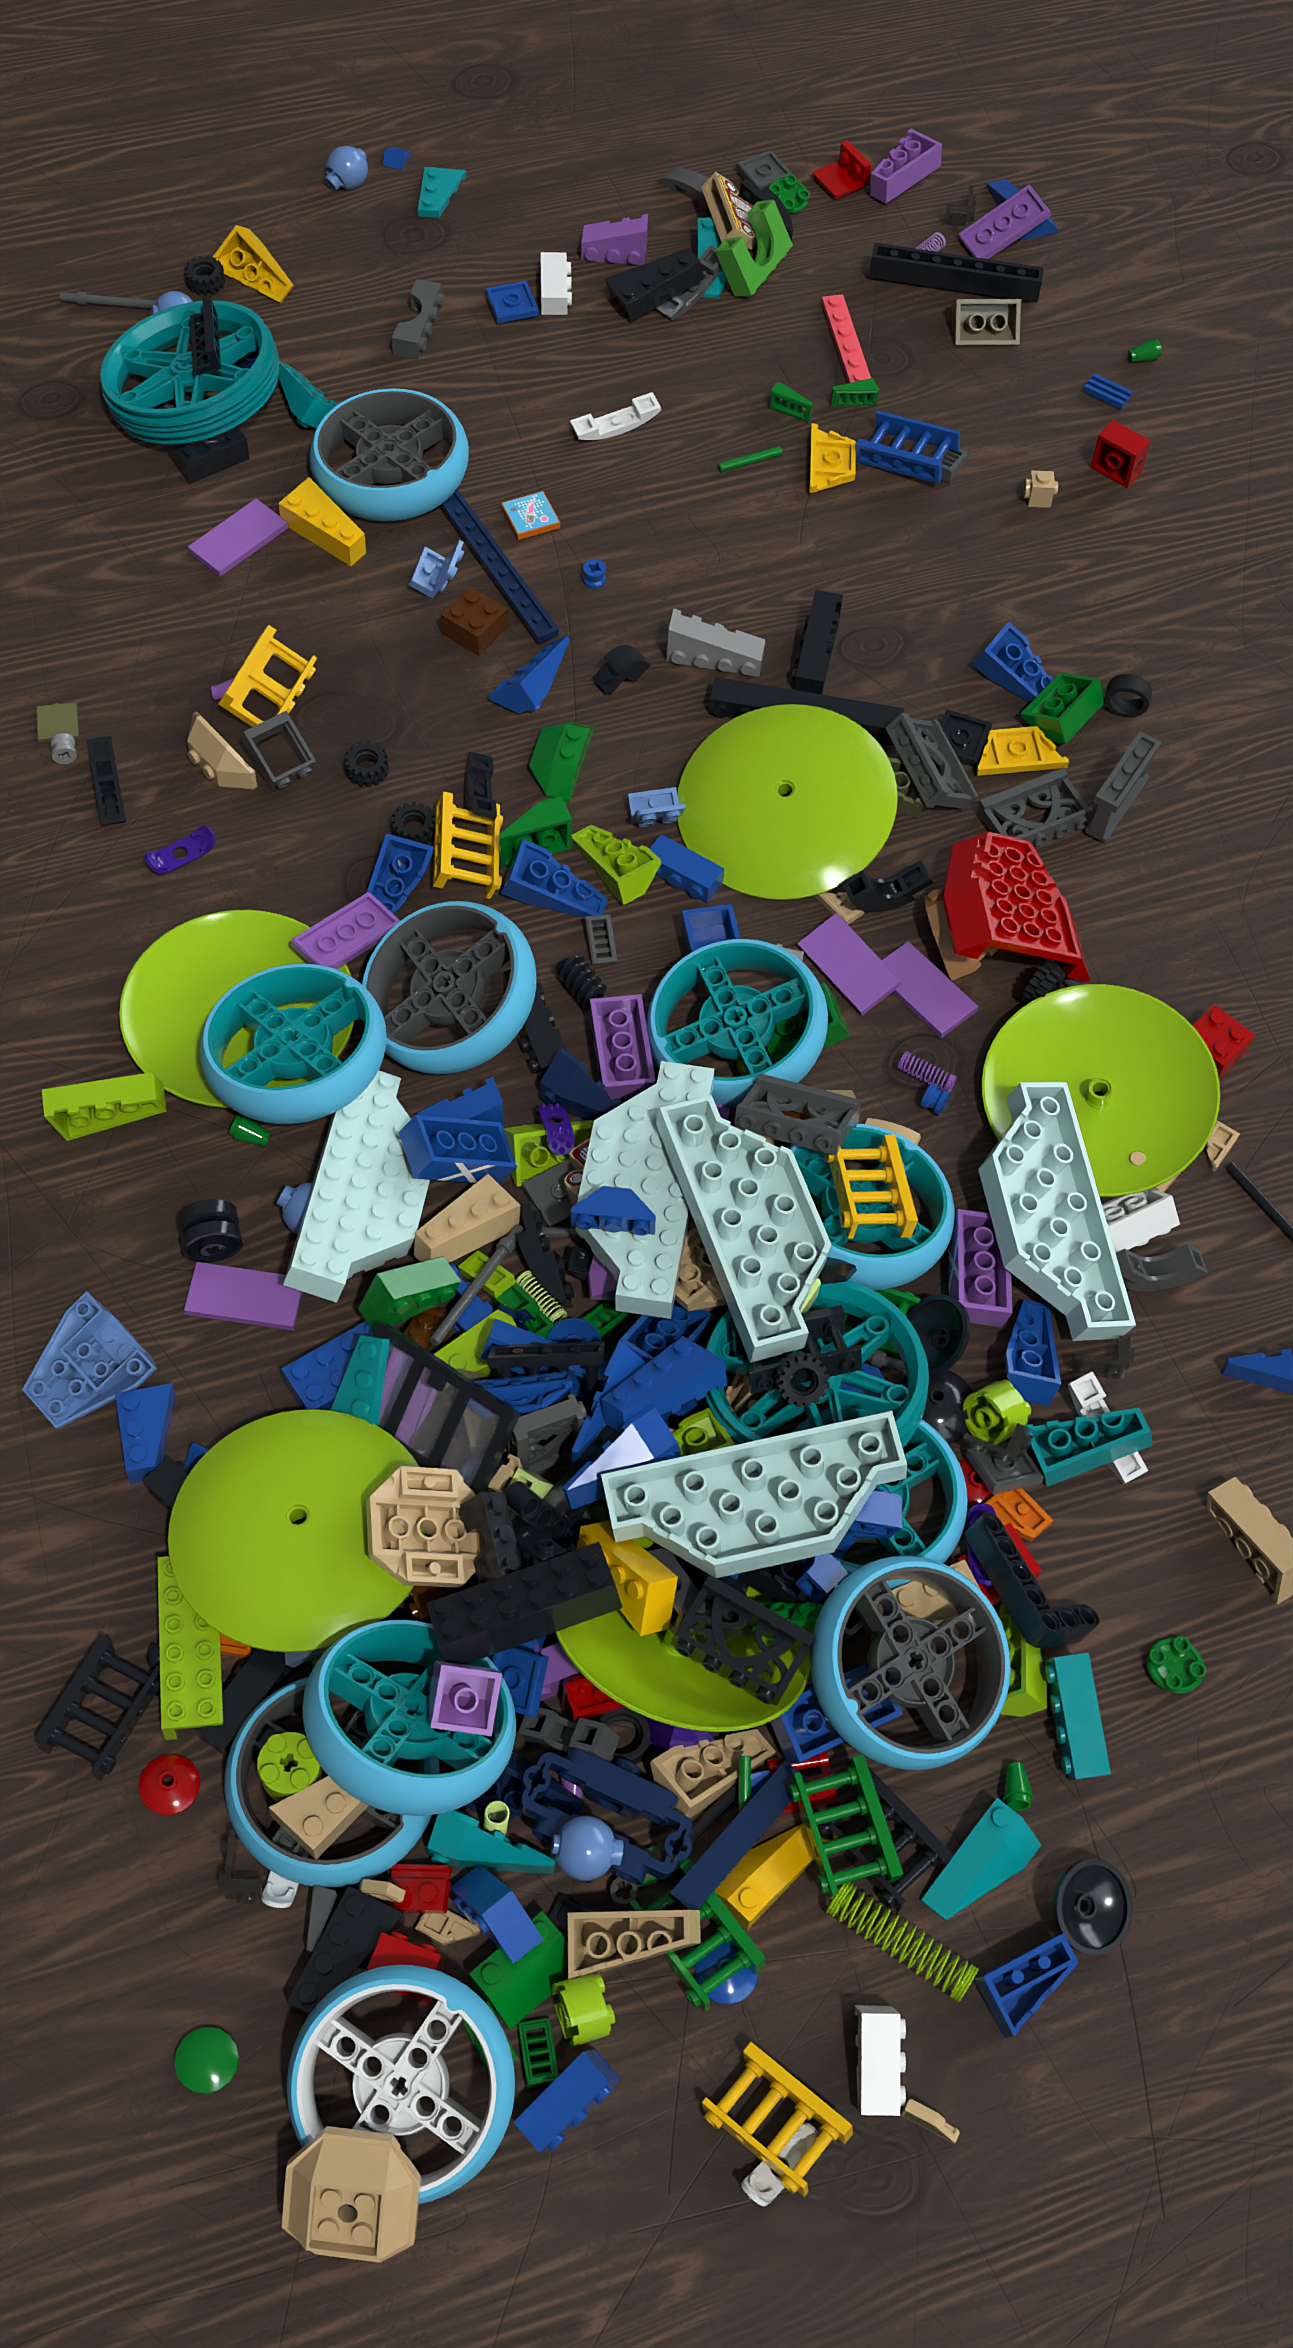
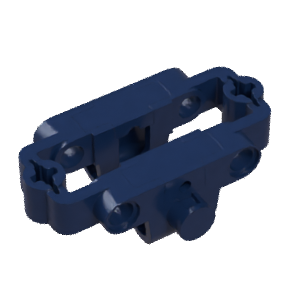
(618, 1790)

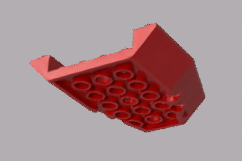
(1008, 901)

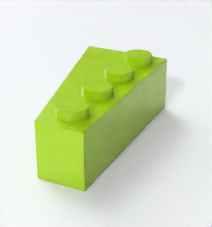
(103, 1104)
(467, 1349)

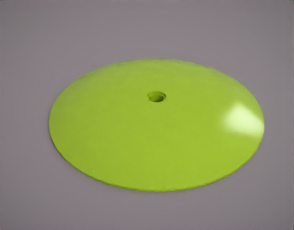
(797, 843)
(184, 979)
(1134, 1050)
(249, 1562)
(672, 1688)

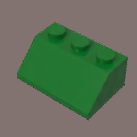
(1064, 706)
(523, 1986)

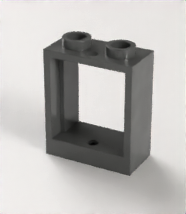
(272, 726)

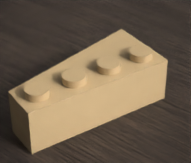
(468, 1222)
(1255, 1535)

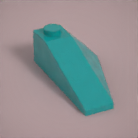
(706, 236)
(303, 398)
(463, 1844)
(989, 1856)

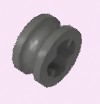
(620, 1902)

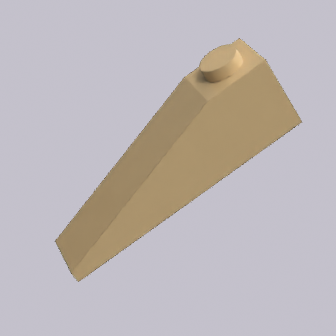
(707, 1769)

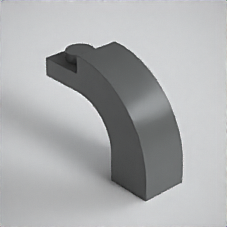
(1161, 1271)

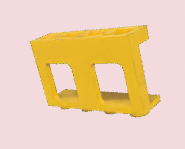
(252, 677)

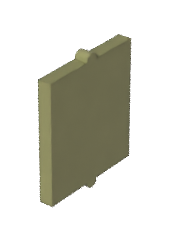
(56, 720)

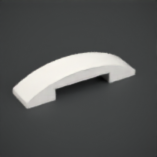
(618, 422)
(1089, 1402)

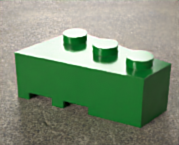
(408, 1291)

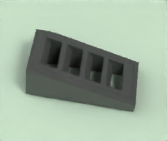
(952, 463)
(597, 922)
(322, 1909)

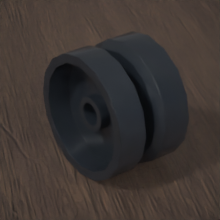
(209, 1231)

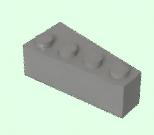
(713, 646)

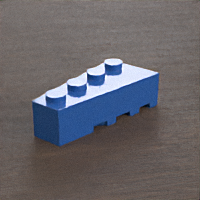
(665, 1382)

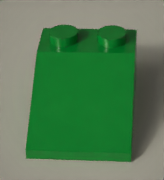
(545, 825)
(790, 1030)

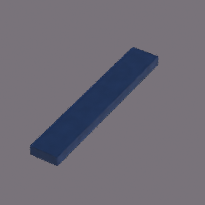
(735, 1840)

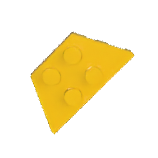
(830, 459)
(1019, 751)

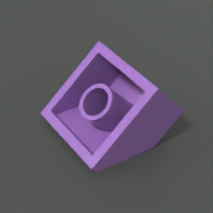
(463, 1698)

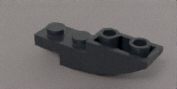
(752, 194)
(545, 1264)

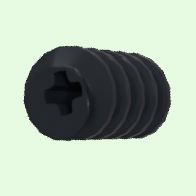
(580, 980)

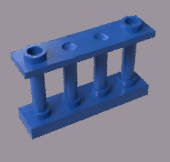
(903, 461)

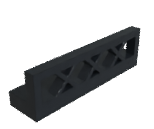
(210, 341)

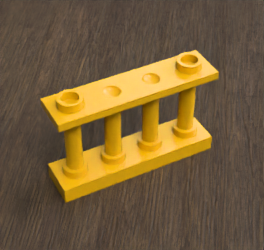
(445, 850)
(892, 1174)
(807, 2107)

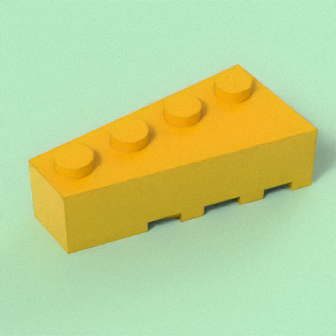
(322, 522)
(641, 1580)

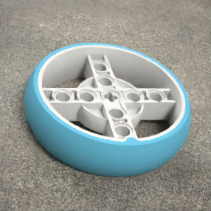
(456, 2002)

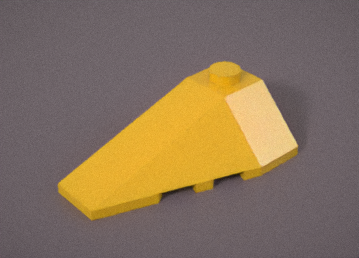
(252, 264)
(766, 1874)

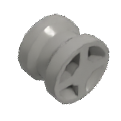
(63, 748)

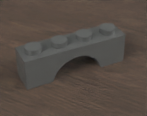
(411, 336)

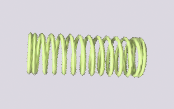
(529, 1278)
(496, 1811)

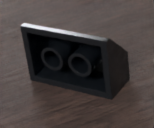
(210, 455)

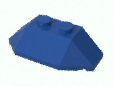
(531, 1392)

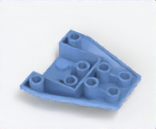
(86, 1364)

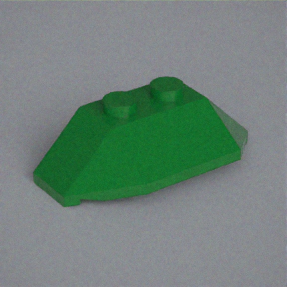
(560, 758)

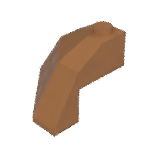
(956, 965)

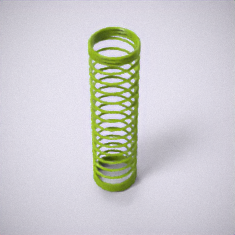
(963, 1982)

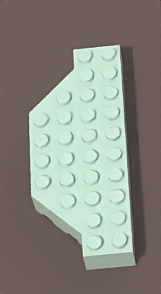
(630, 1154)
(361, 1196)
(1052, 1214)
(751, 1220)
(758, 1498)

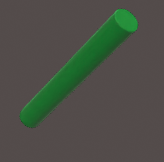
(749, 459)
(744, 1781)

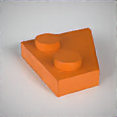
(1022, 1513)

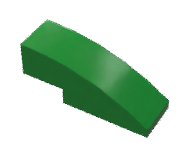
(518, 1299)

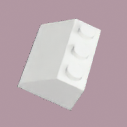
(1139, 1217)

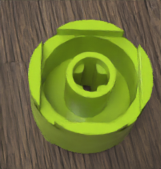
(995, 1411)
(281, 1752)
(583, 2009)

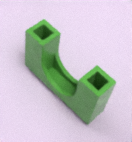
(772, 245)

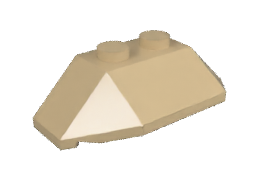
(217, 757)

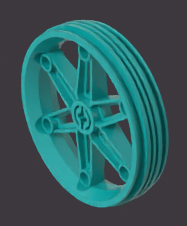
(172, 374)
(878, 1315)

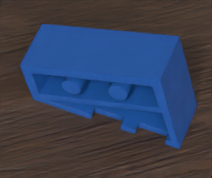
(480, 1104)

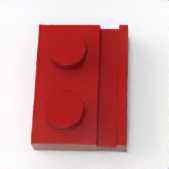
(425, 1888)

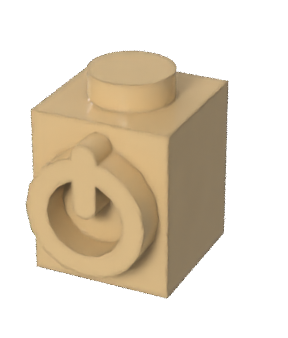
(1040, 488)

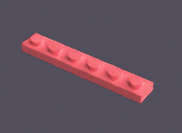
(845, 338)

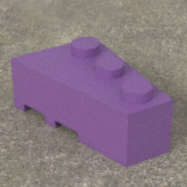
(616, 242)

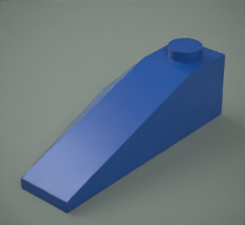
(1003, 190)
(1012, 664)
(532, 680)
(398, 870)
(545, 883)
(1032, 1354)
(620, 1367)
(1271, 1372)
(642, 1443)

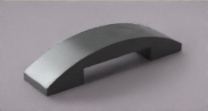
(685, 179)
(684, 301)

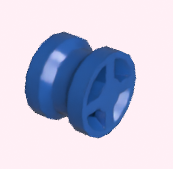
(594, 574)
(935, 1099)

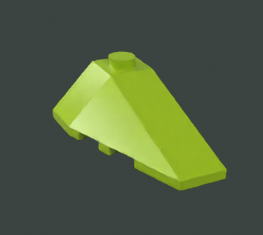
(1027, 1676)

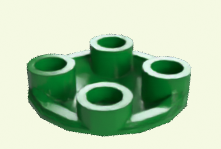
(791, 193)
(1176, 1665)
(206, 2060)

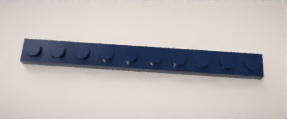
(499, 568)

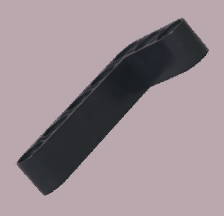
(553, 1513)
(1020, 1591)

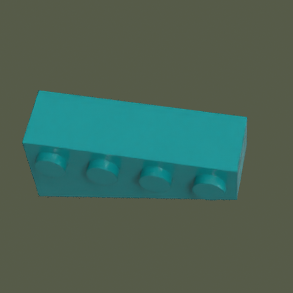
(1087, 1443)
(1076, 1716)

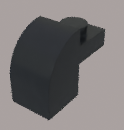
(621, 664)

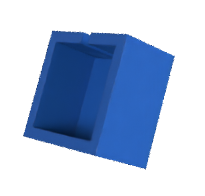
(708, 926)

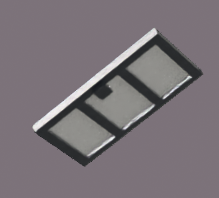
(442, 1413)

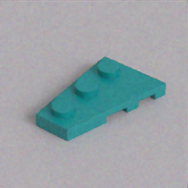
(436, 190)
(364, 1380)

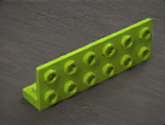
(187, 1661)

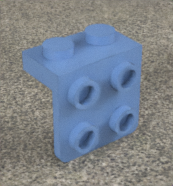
(433, 570)
(654, 806)

